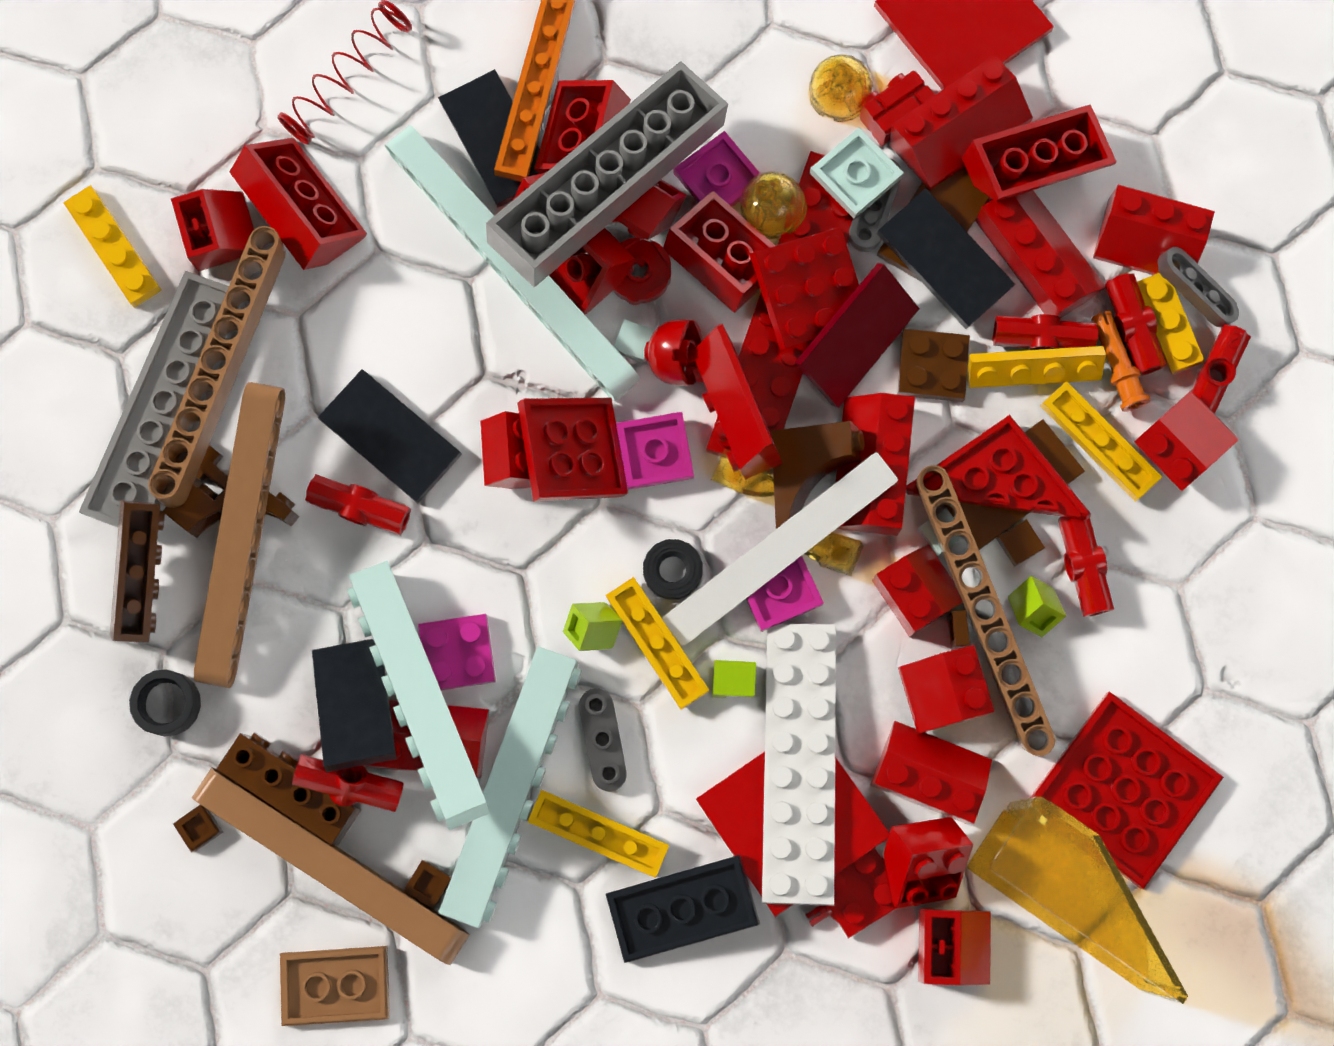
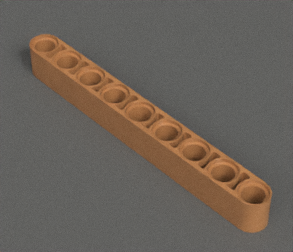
(221, 380)
(239, 534)
(996, 623)
(331, 867)

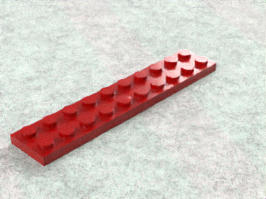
(768, 369)

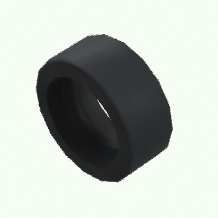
(139, 695)

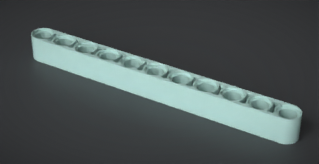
(545, 300)

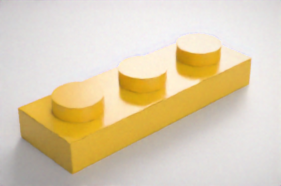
(1173, 327)

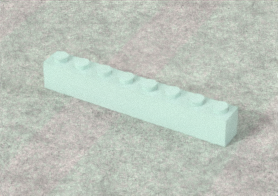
(418, 695)
(509, 788)

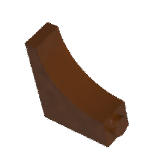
(807, 458)

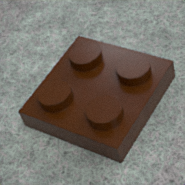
(933, 365)

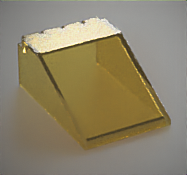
(1073, 886)

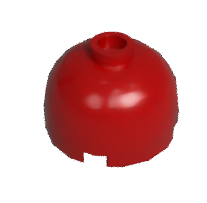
(671, 351)

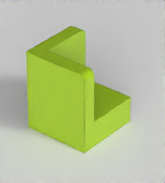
(1036, 606)
(592, 626)
(734, 678)

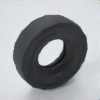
(667, 549)

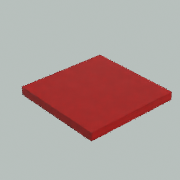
(962, 34)
(1129, 786)
(737, 814)

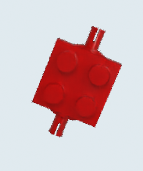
(859, 896)

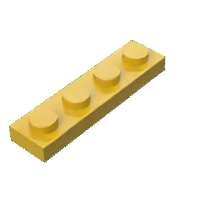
(112, 246)
(1036, 367)
(1101, 441)
(657, 643)
(598, 833)

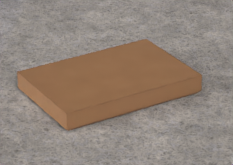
(334, 985)

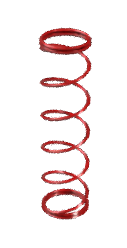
(287, 121)

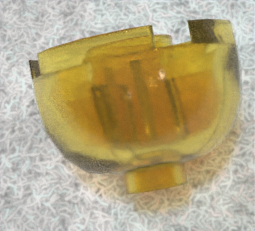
(839, 87)
(773, 203)

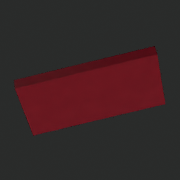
(857, 335)

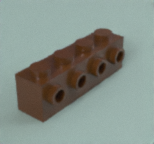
(135, 571)
(271, 777)

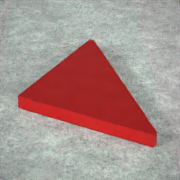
(1008, 473)

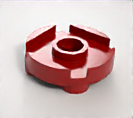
(656, 278)

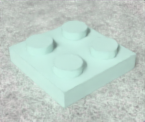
(856, 172)

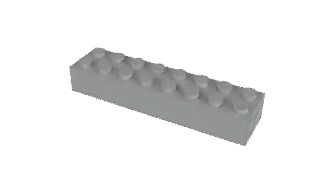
(606, 174)

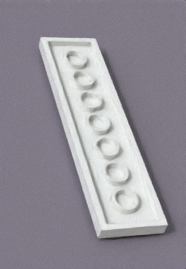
(799, 765)

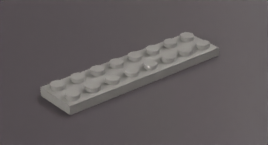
(155, 399)

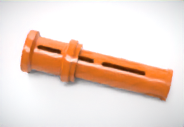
(1124, 375)

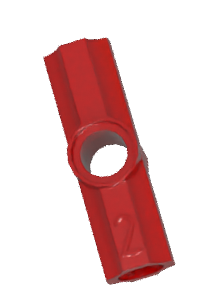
(1135, 323)
(1043, 332)
(1224, 358)
(357, 504)
(1086, 566)
(348, 785)

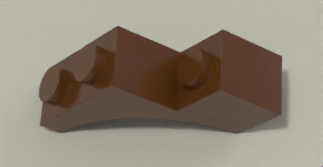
(205, 509)

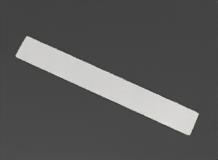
(780, 549)

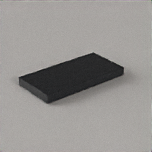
(480, 119)
(945, 258)
(389, 436)
(352, 707)
(682, 908)

